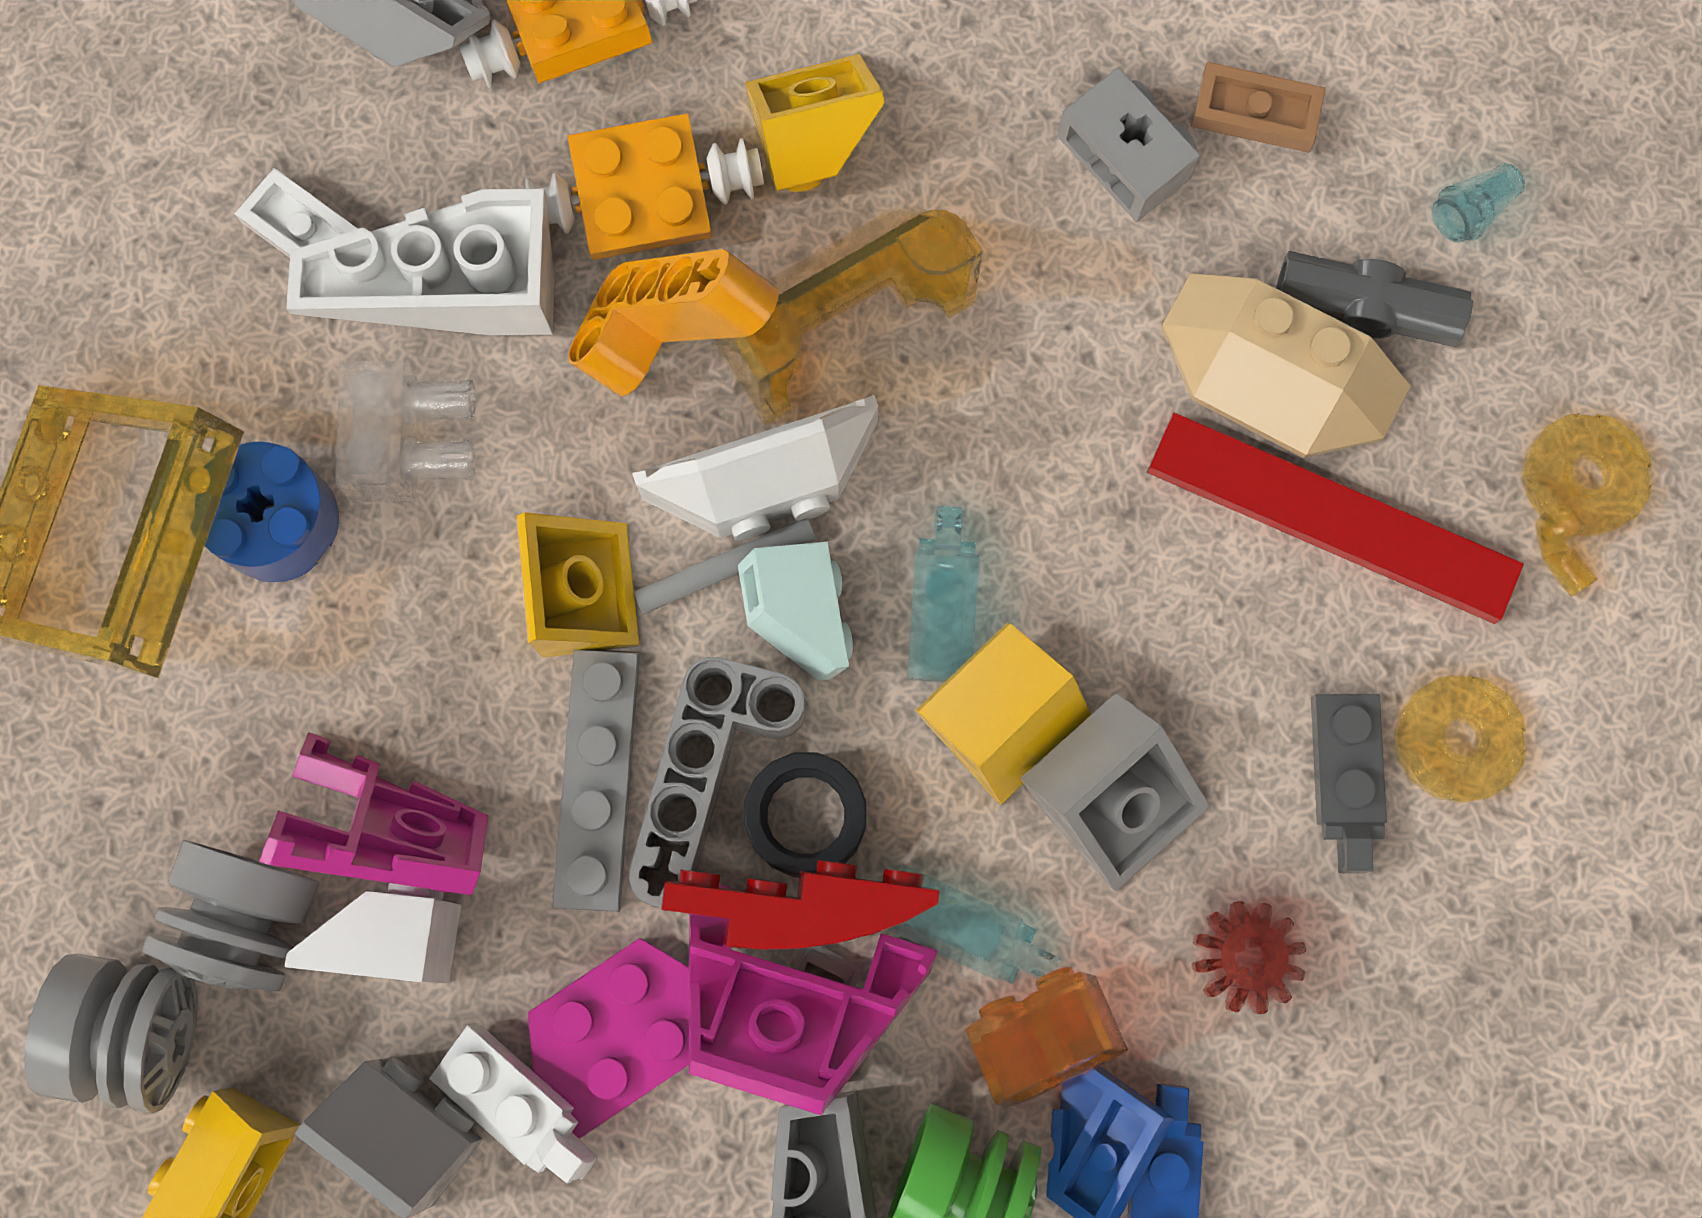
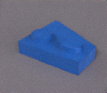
(1101, 1144)

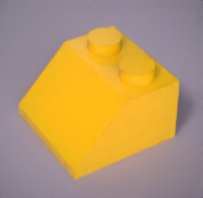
(224, 1159)

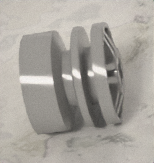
(229, 918)
(110, 1033)

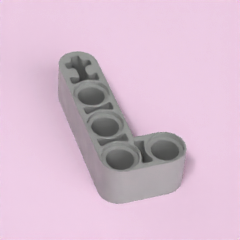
(703, 784)

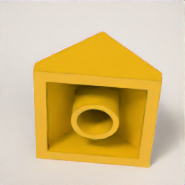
(576, 584)
(1005, 710)

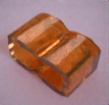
(1045, 1036)

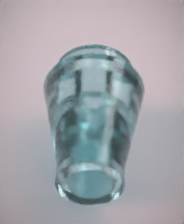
(1473, 205)

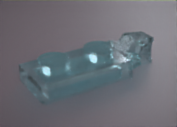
(942, 600)
(976, 935)

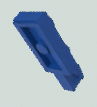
(1174, 1174)

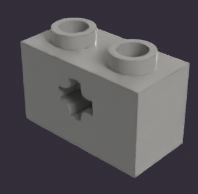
(1131, 172)

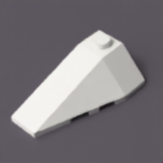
(451, 269)

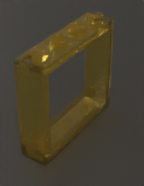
(165, 540)

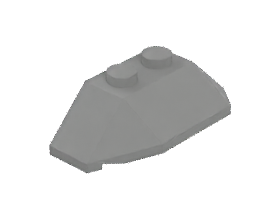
(400, 28)

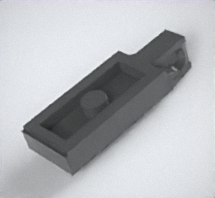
(1349, 775)

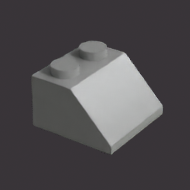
(1116, 790)
(392, 1136)

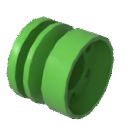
(952, 1182)

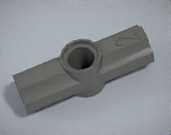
(1377, 298)

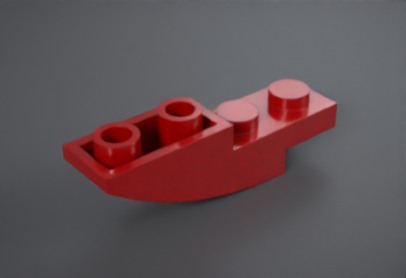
(827, 909)

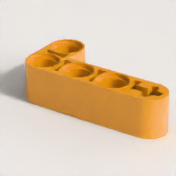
(667, 302)

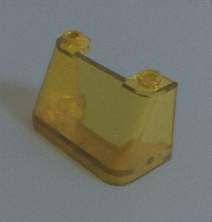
(916, 251)

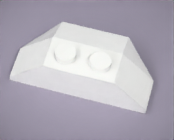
(765, 474)

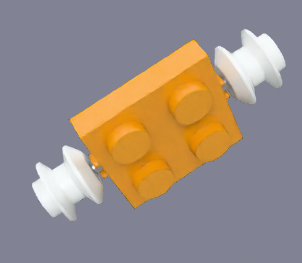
(564, 35)
(645, 185)

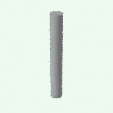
(717, 567)

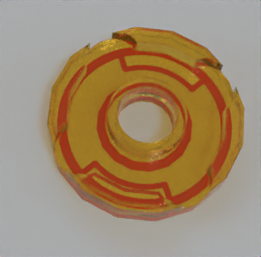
(1608, 444)
(1434, 765)

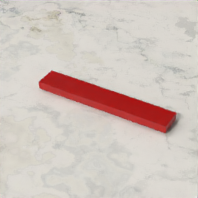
(1336, 518)

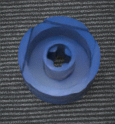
(292, 531)

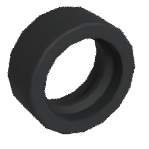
(804, 766)

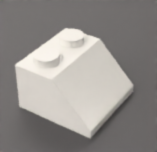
(385, 935)

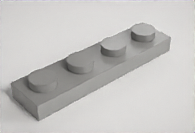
(596, 781)

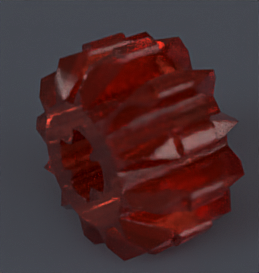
(1266, 973)

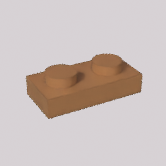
(1258, 107)

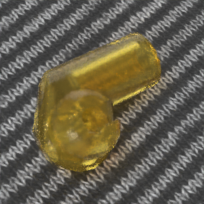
(1558, 553)

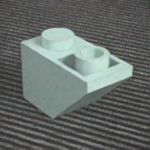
(795, 606)

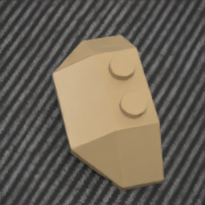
(1281, 366)

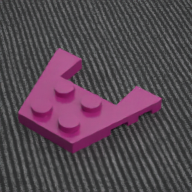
(394, 832)
(786, 1028)

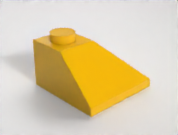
(813, 119)

